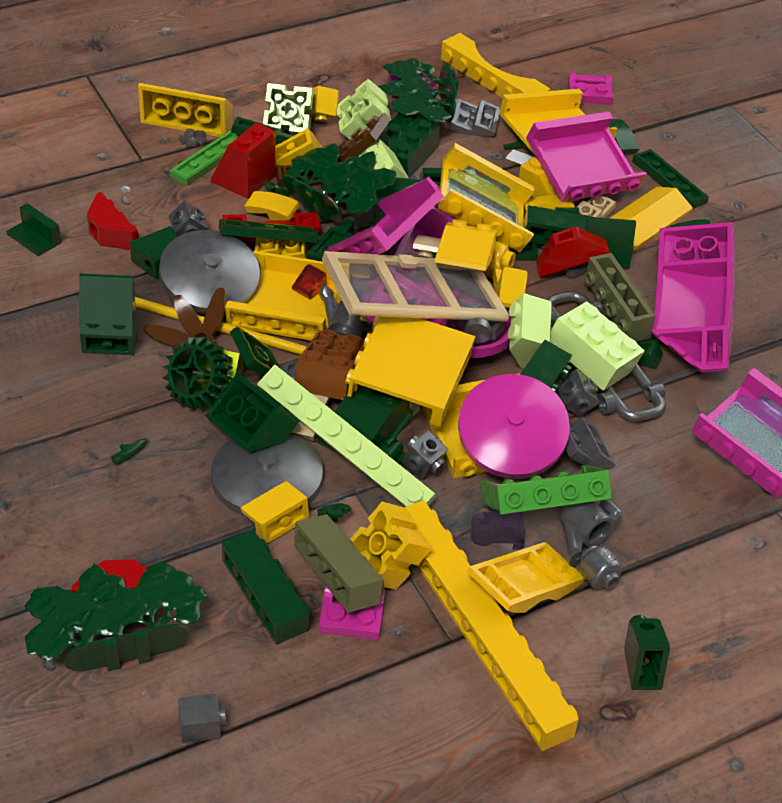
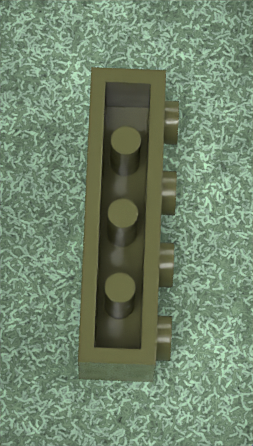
(619, 297)
(338, 563)

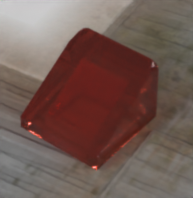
(310, 281)

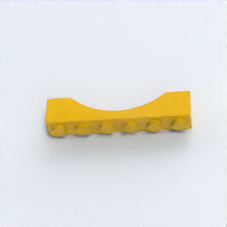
(462, 55)

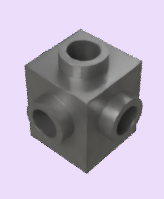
(187, 219)
(578, 393)
(424, 455)

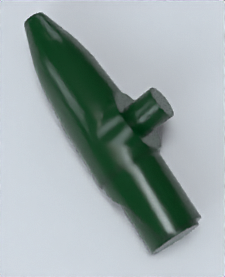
(128, 450)

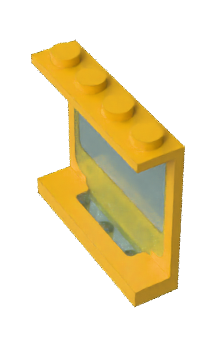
(485, 195)

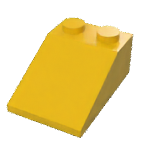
(467, 245)

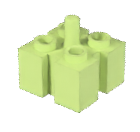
(361, 107)
(288, 108)

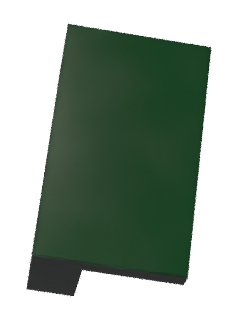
(35, 231)

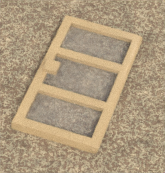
(412, 287)

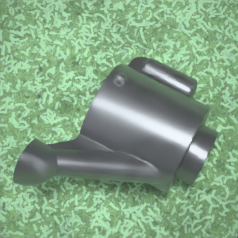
(339, 318)
(587, 525)

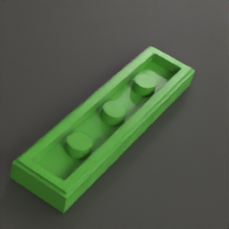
(202, 161)

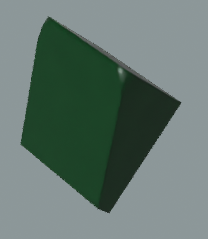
(652, 354)

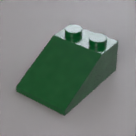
(371, 414)

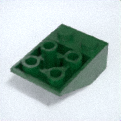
(107, 314)

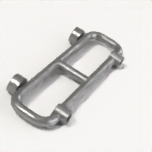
(609, 398)

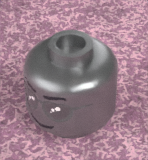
(600, 567)

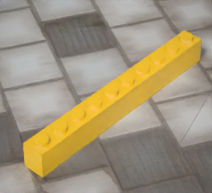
(492, 636)

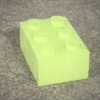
(596, 345)

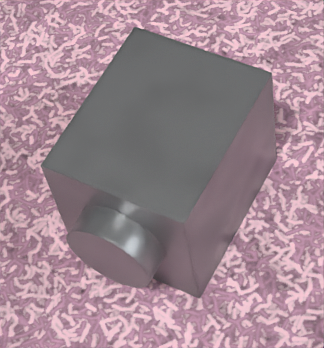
(200, 718)

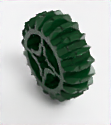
(202, 356)

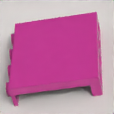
(582, 157)
(401, 212)

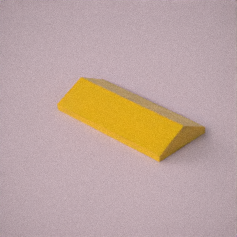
(653, 211)

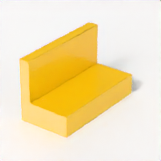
(277, 511)

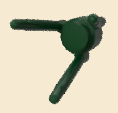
(392, 446)

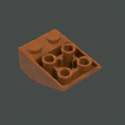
(326, 363)

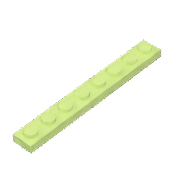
(345, 439)

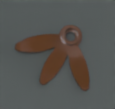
(190, 321)

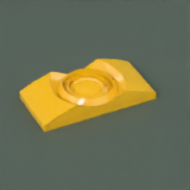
(527, 577)

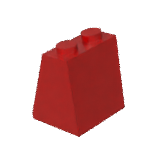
(247, 162)

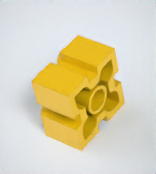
(391, 543)

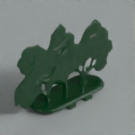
(416, 95)
(342, 178)
(105, 608)

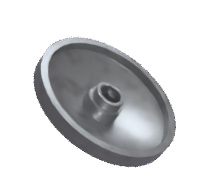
(205, 261)
(245, 475)

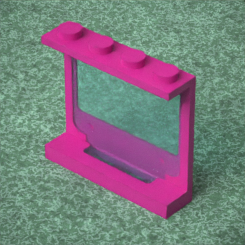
(749, 431)

